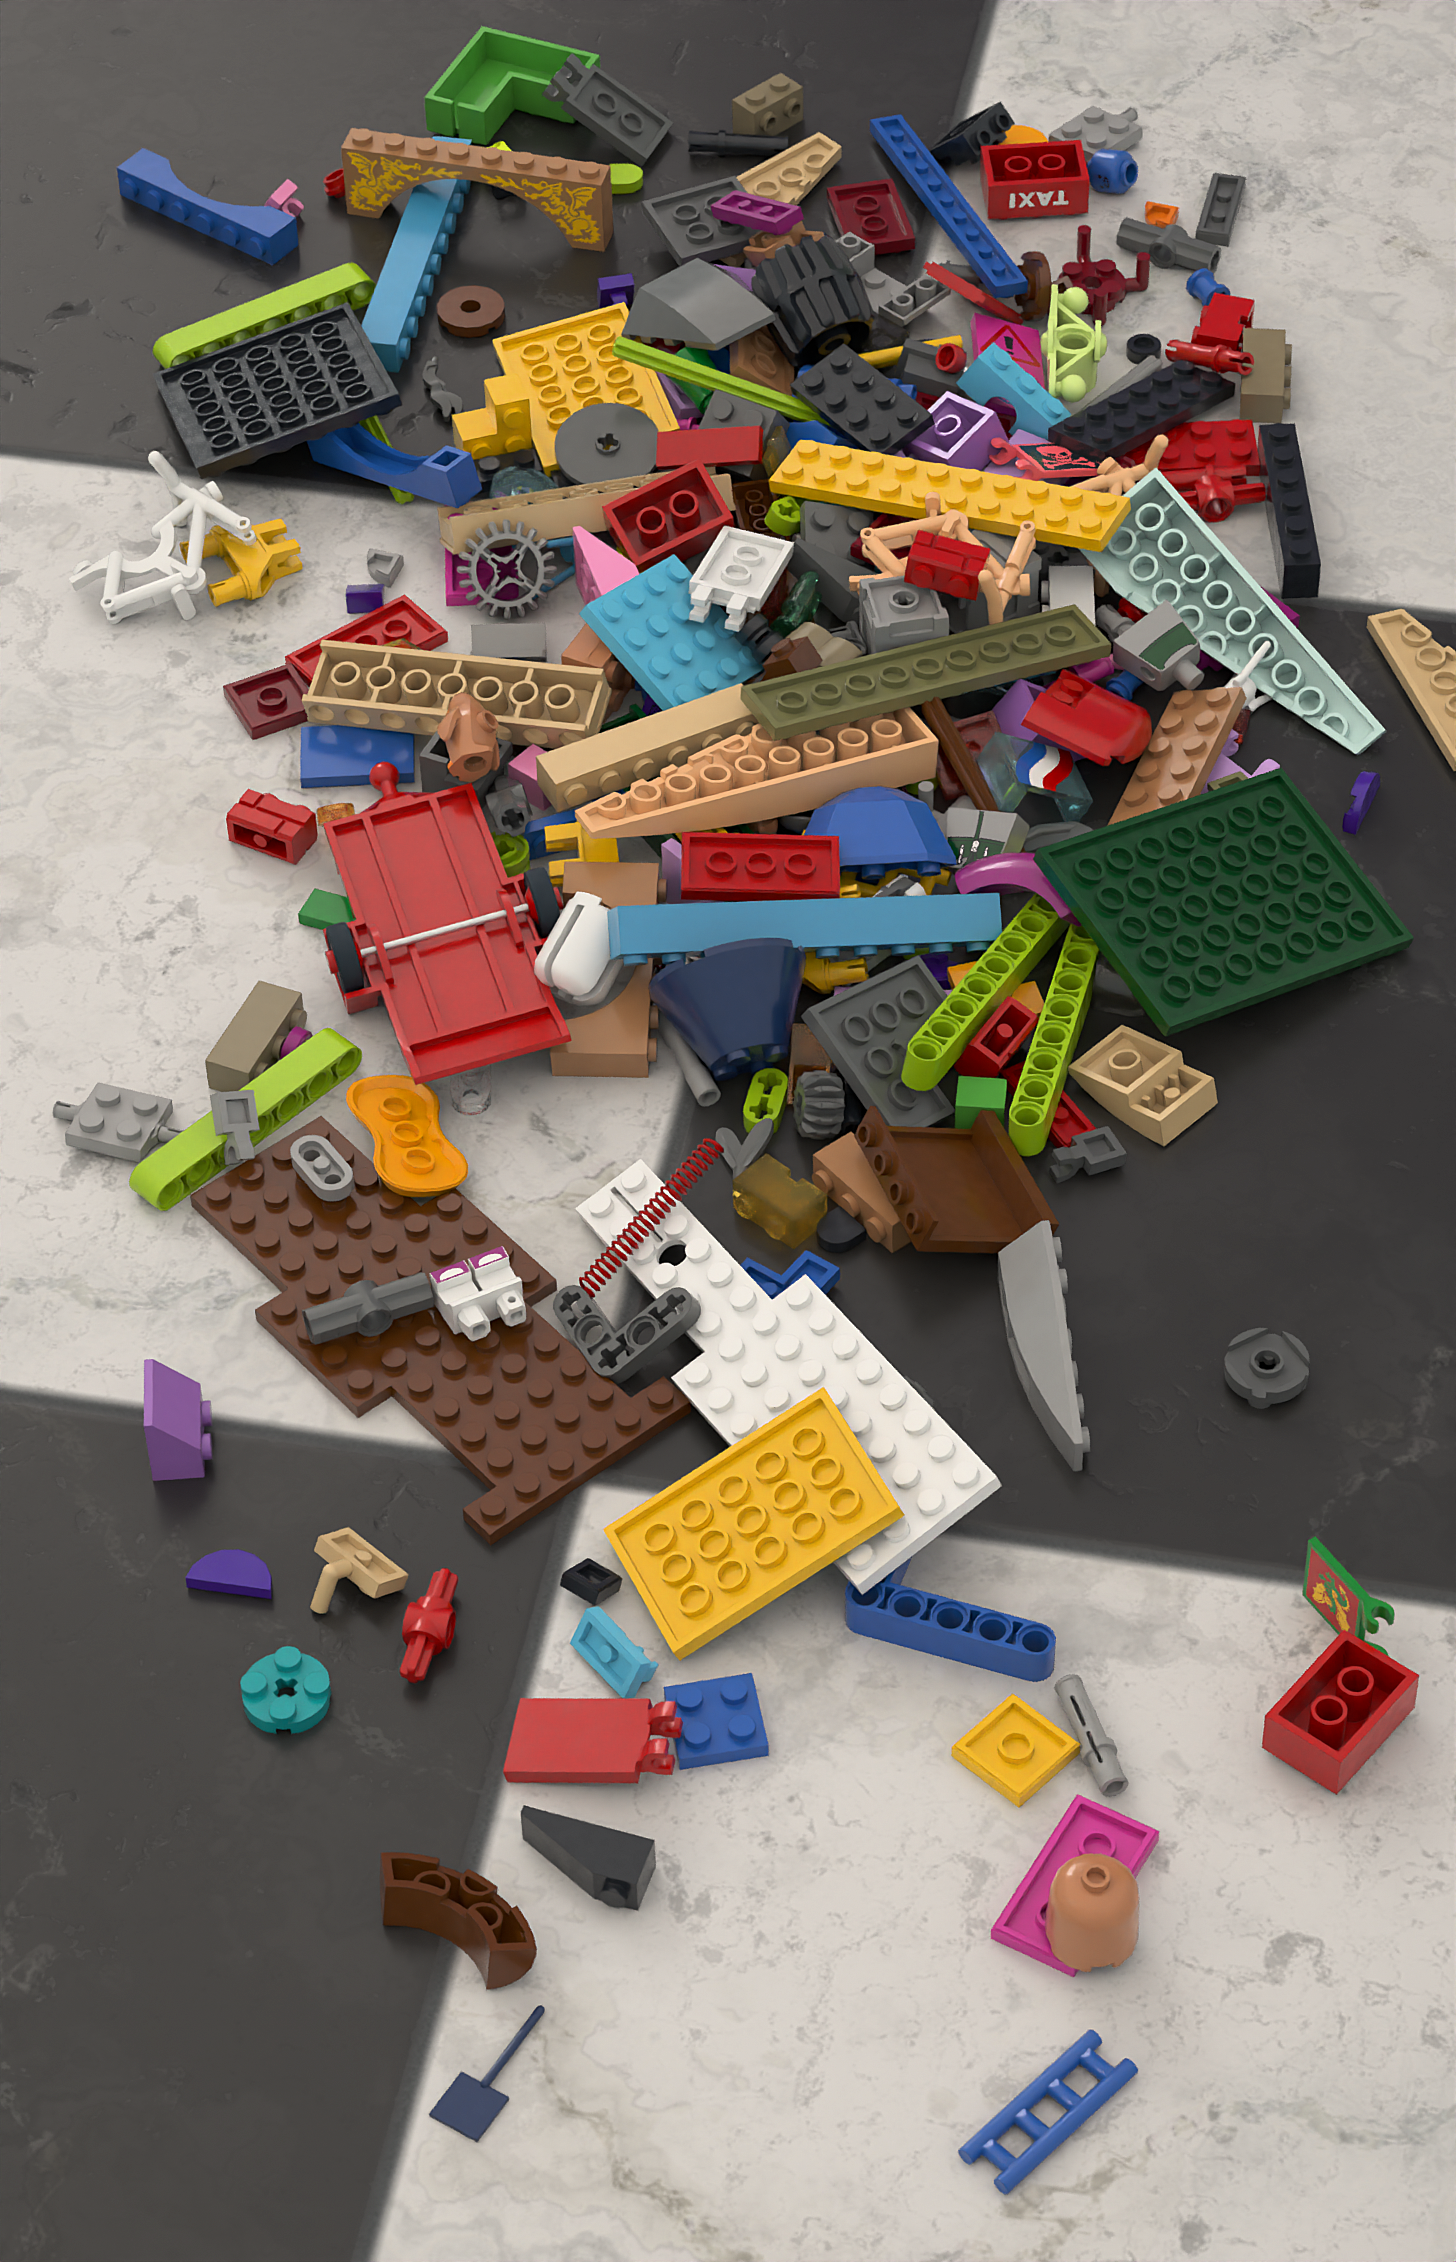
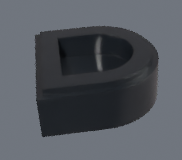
(839, 1231)

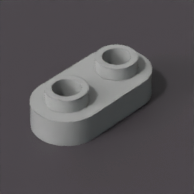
(328, 1172)

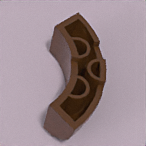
(460, 1909)

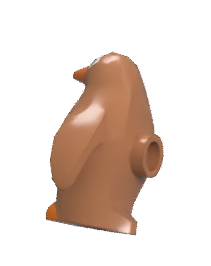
(469, 738)

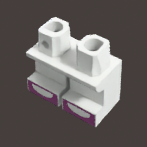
(478, 1293)

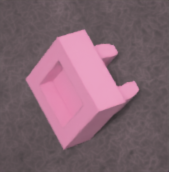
(283, 200)

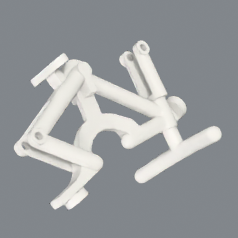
(180, 579)

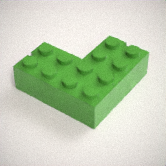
(493, 79)

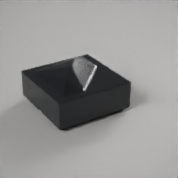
(591, 1581)

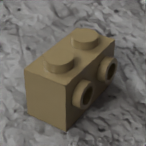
(768, 107)

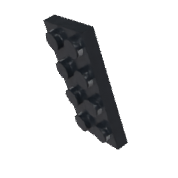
(861, 403)

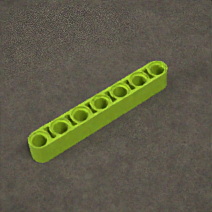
(266, 313)
(279, 1096)

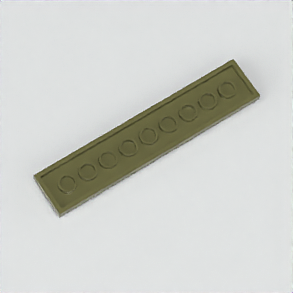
(924, 671)

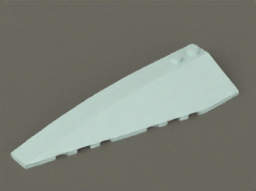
(1175, 557)

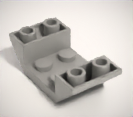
(886, 294)

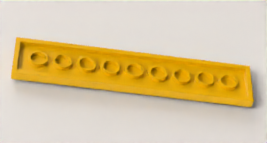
(987, 499)

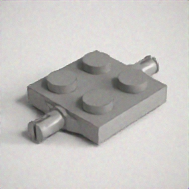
(1100, 130)
(117, 1122)

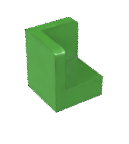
(977, 1095)

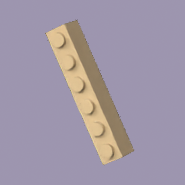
(640, 748)

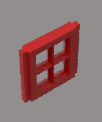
(972, 293)

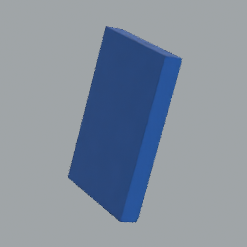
(346, 755)

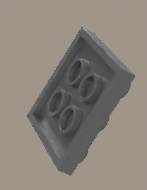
(688, 225)

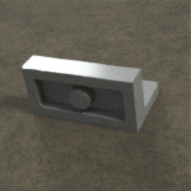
(510, 641)

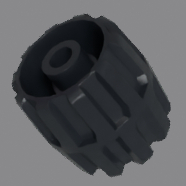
(814, 300)

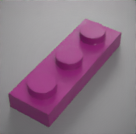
(757, 212)

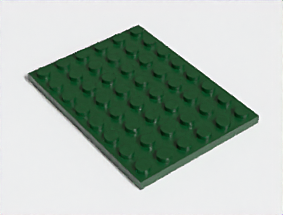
(1222, 900)

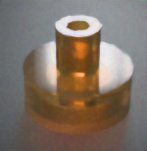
(334, 812)

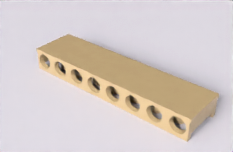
(549, 513)
(413, 691)

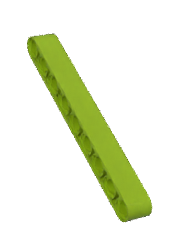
(981, 993)
(1053, 1043)

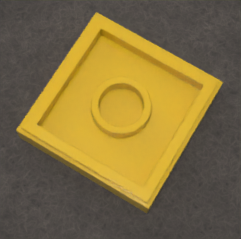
(1015, 1750)

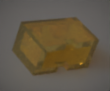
(777, 1202)

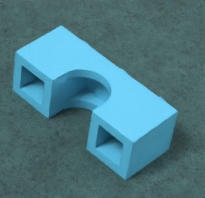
(999, 376)

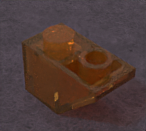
(805, 1057)

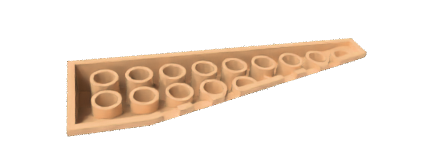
(768, 779)

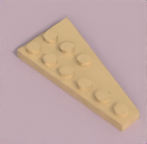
(789, 175)
(1424, 672)

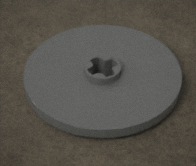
(588, 432)

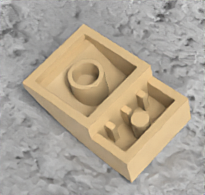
(1145, 1084)

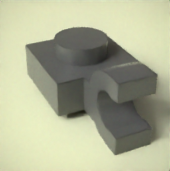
(1092, 1150)

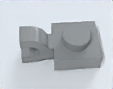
(236, 1117)

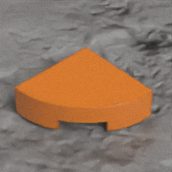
(1160, 214)

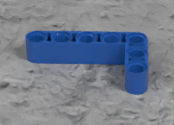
(951, 1628)

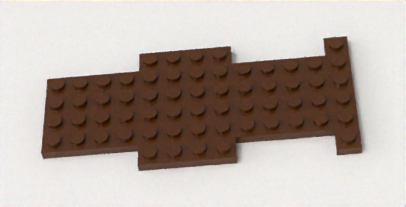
(507, 1406)

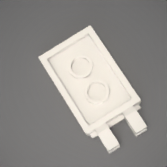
(738, 574)

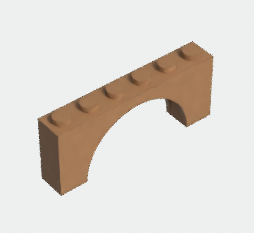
(617, 1036)

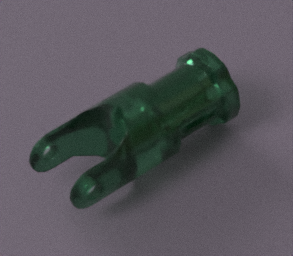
(799, 605)

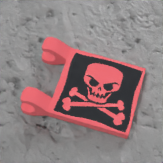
(1044, 460)

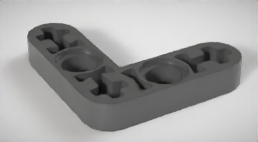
(613, 1342)

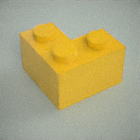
(501, 425)

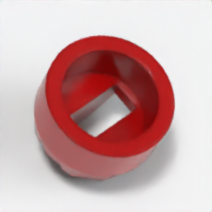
(951, 358)

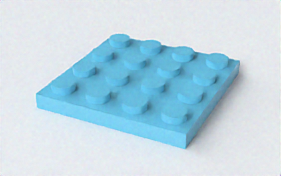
(666, 652)

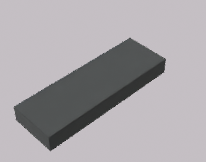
(1221, 209)

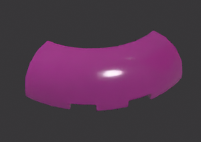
(1011, 874)

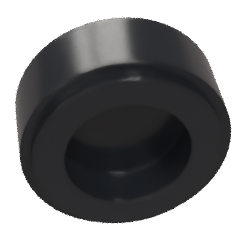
(1141, 347)

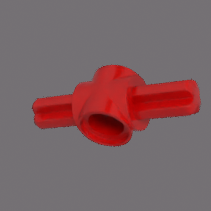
(1216, 498)
(429, 1625)

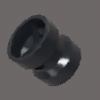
(754, 633)

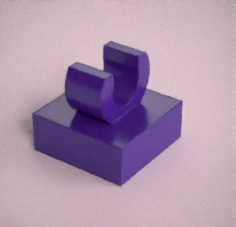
(615, 290)

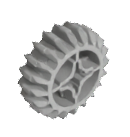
(532, 588)

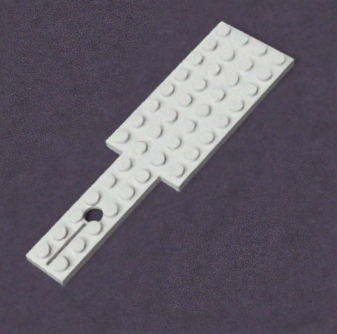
(779, 1351)

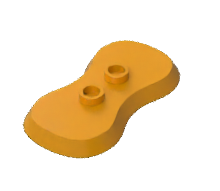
(409, 1144)

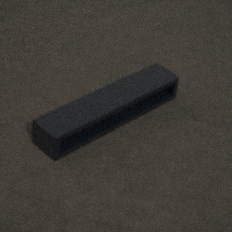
(1288, 511)

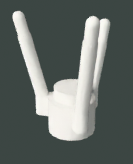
(1249, 687)

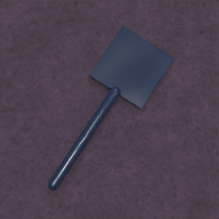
(472, 2104)

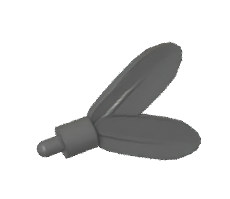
(743, 1156)

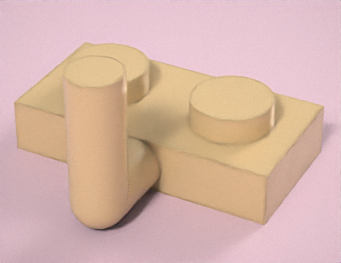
(357, 1560)

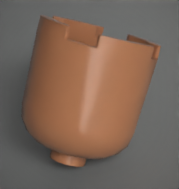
(1093, 1912)

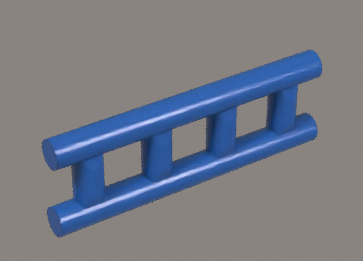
(1047, 2139)

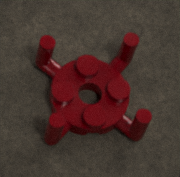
(1103, 276)

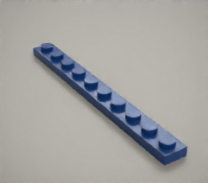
(949, 207)

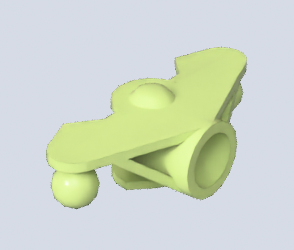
(1071, 346)

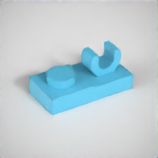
(612, 1653)

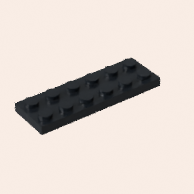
(1141, 411)

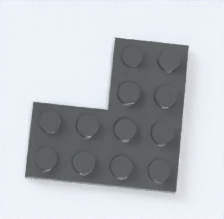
(868, 1039)

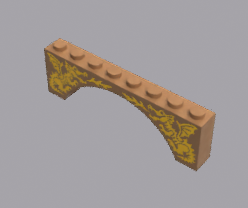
(565, 190)

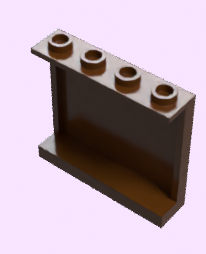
(954, 1184)

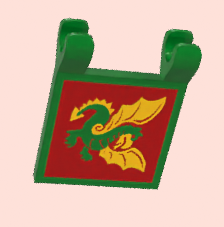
(1340, 1597)

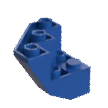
(883, 832)

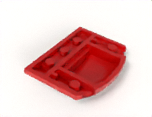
(1090, 720)

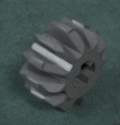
(818, 1104)

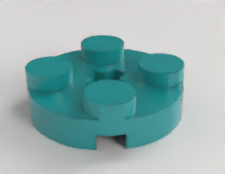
(284, 1670)

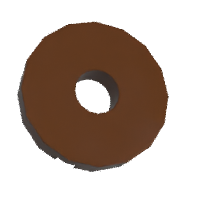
(1038, 295)
(454, 308)

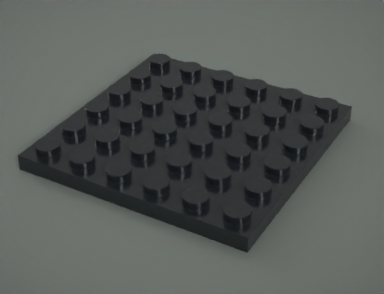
(276, 390)

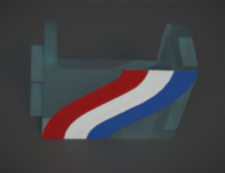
(1021, 765)

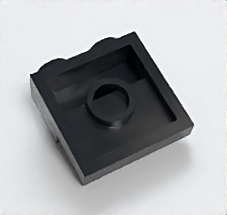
(966, 138)

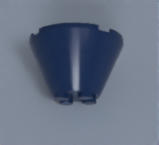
(734, 1003)

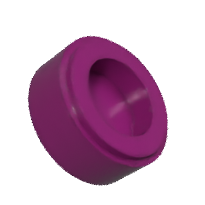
(295, 1039)

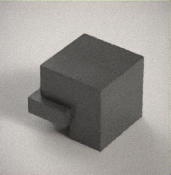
(919, 368)
(437, 777)

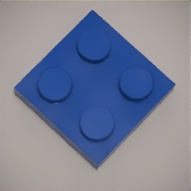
(718, 1721)

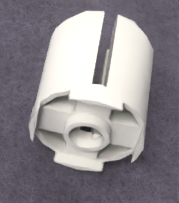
(577, 954)

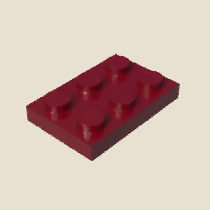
(873, 214)

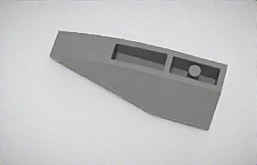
(1039, 1337)

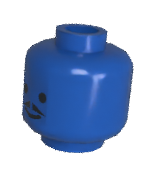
(1112, 171)

